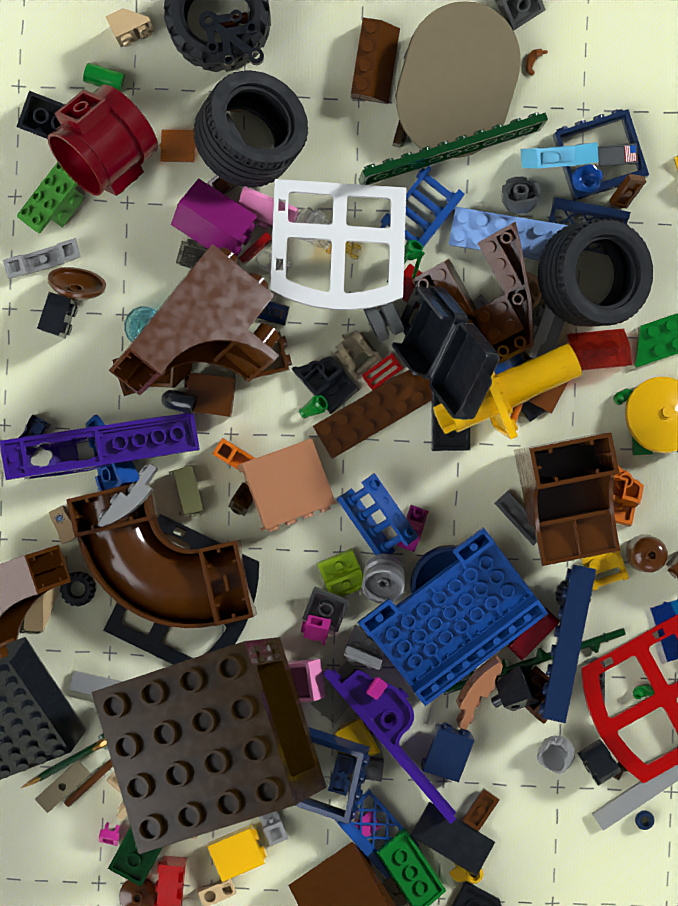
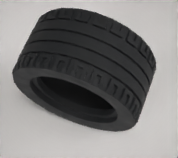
(272, 103)
(630, 264)

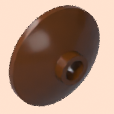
(146, 892)

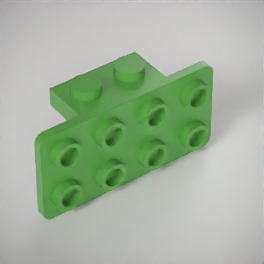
(52, 200)

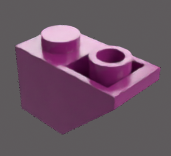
(417, 519)

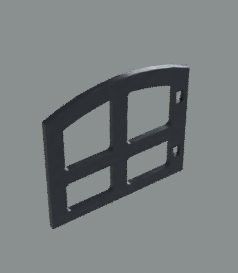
(153, 642)

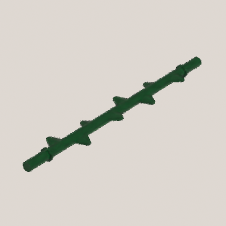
(542, 656)

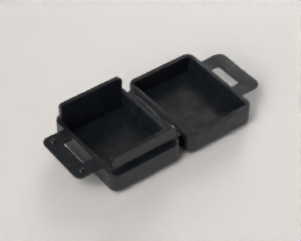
(447, 351)

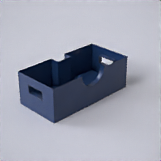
(34, 427)
(339, 776)

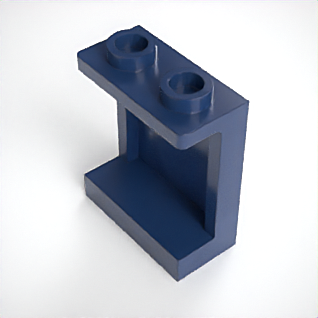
(448, 752)

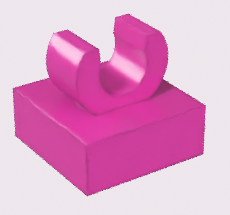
(109, 837)

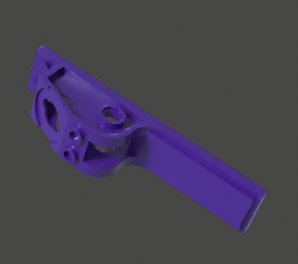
(113, 444)
(373, 713)

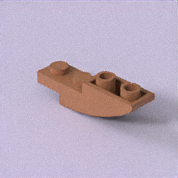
(478, 685)

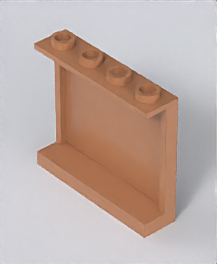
(288, 485)

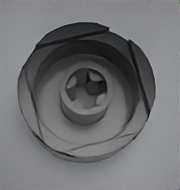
(599, 762)

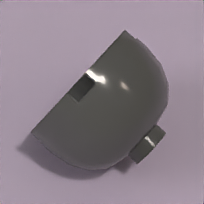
(520, 195)

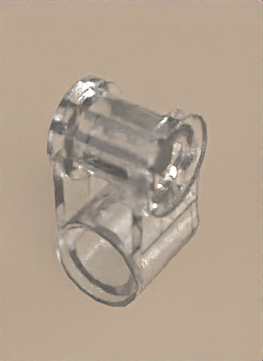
(267, 268)

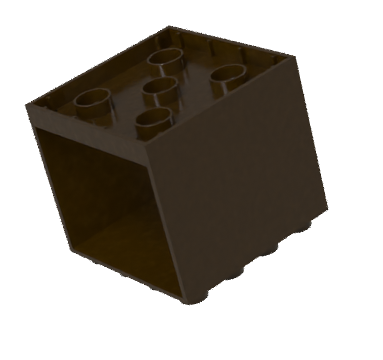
(209, 743)

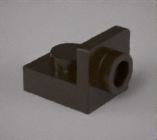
(400, 136)
(241, 500)

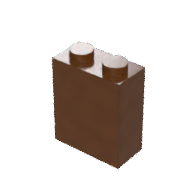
(213, 393)

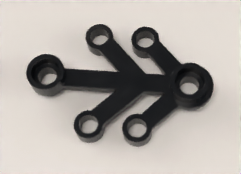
(228, 36)

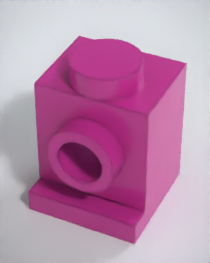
(316, 628)

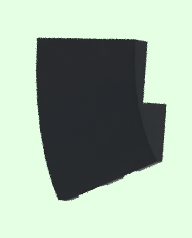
(328, 380)

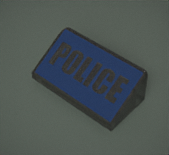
(275, 313)

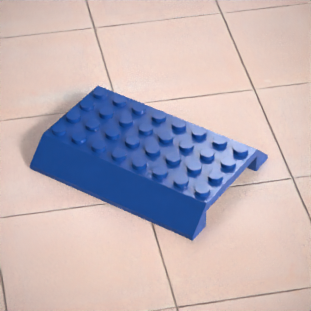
(455, 618)

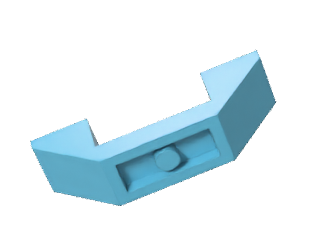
(559, 156)

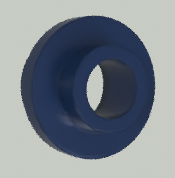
(650, 820)

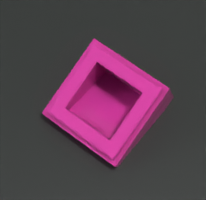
(376, 688)
(367, 830)

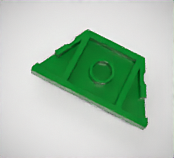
(657, 340)

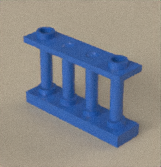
(440, 213)
(366, 524)

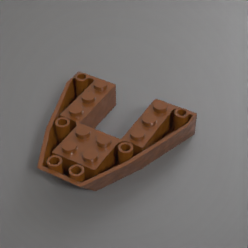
(507, 319)

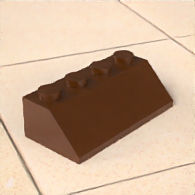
(375, 61)

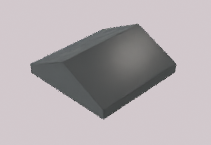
(327, 606)

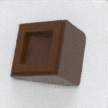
(221, 185)

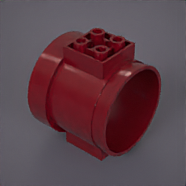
(102, 140)

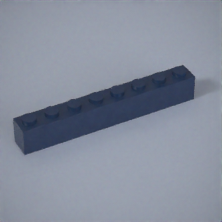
(568, 643)

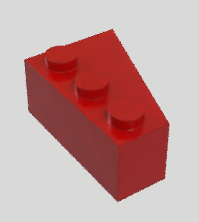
(170, 881)

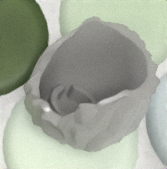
(556, 754)

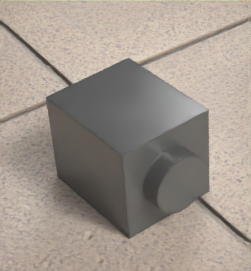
(375, 769)

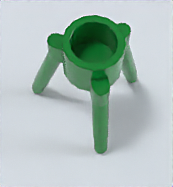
(413, 250)

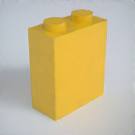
(237, 852)

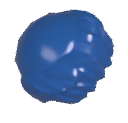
(587, 178)

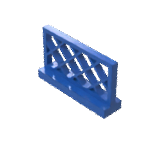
(360, 840)

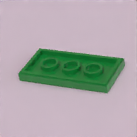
(410, 870)

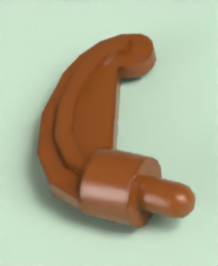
(531, 59)

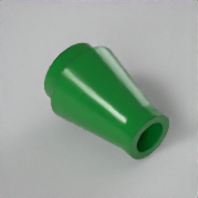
(314, 406)

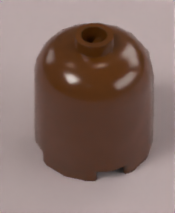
(638, 551)

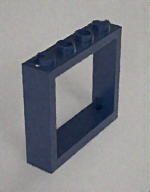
(599, 121)
(359, 776)

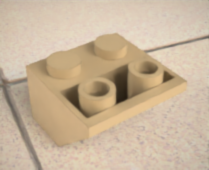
(129, 26)

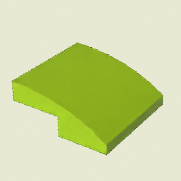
(341, 573)

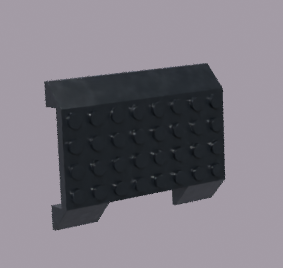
(34, 713)

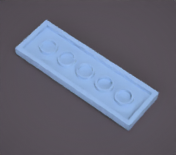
(472, 226)

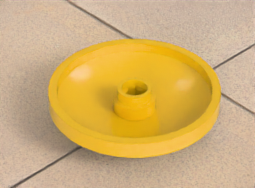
(653, 414)

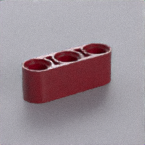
(528, 640)

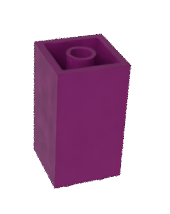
(213, 218)

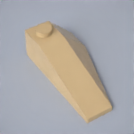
(40, 611)

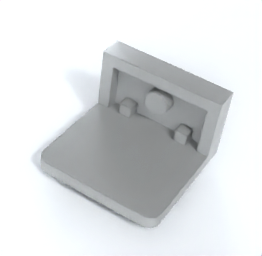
(363, 649)

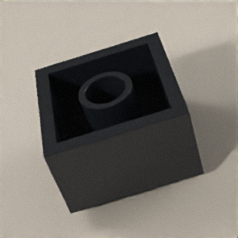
(58, 315)

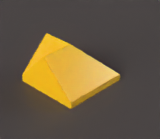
(358, 733)

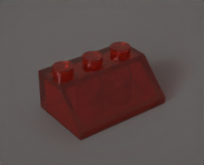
(601, 349)

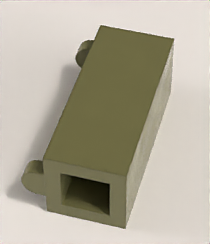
(188, 491)

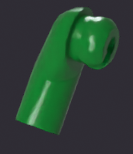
(622, 396)
(642, 691)

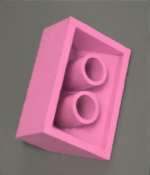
(262, 207)

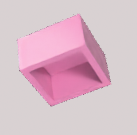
(308, 679)

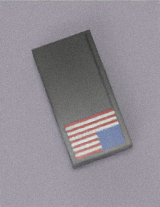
(617, 155)

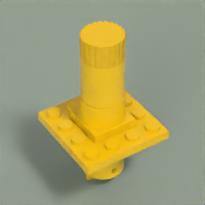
(516, 387)

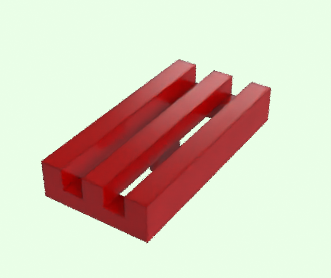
(255, 248)
(395, 362)

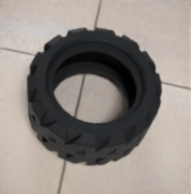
(195, 49)

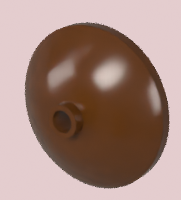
(76, 283)

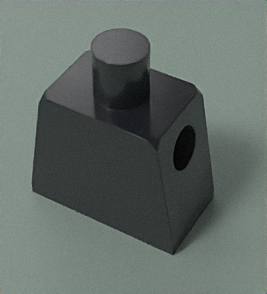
(515, 690)

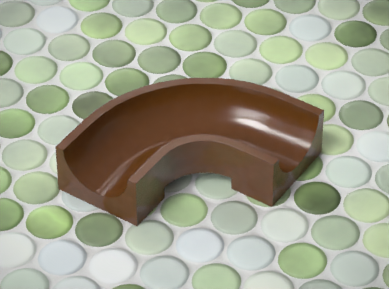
(153, 573)

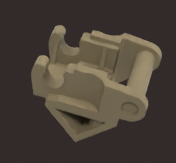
(351, 348)

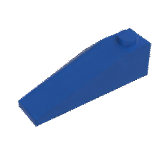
(114, 474)

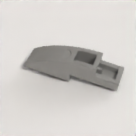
(125, 504)

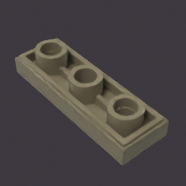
(55, 793)

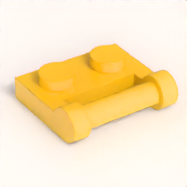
(603, 563)

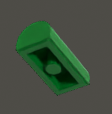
(100, 76)

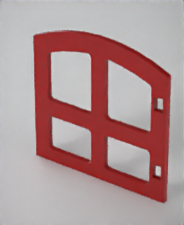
(663, 696)

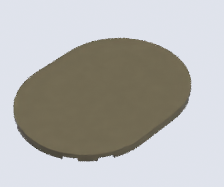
(457, 74)

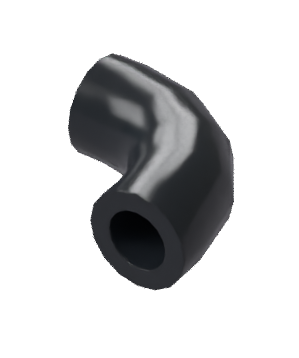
(179, 401)

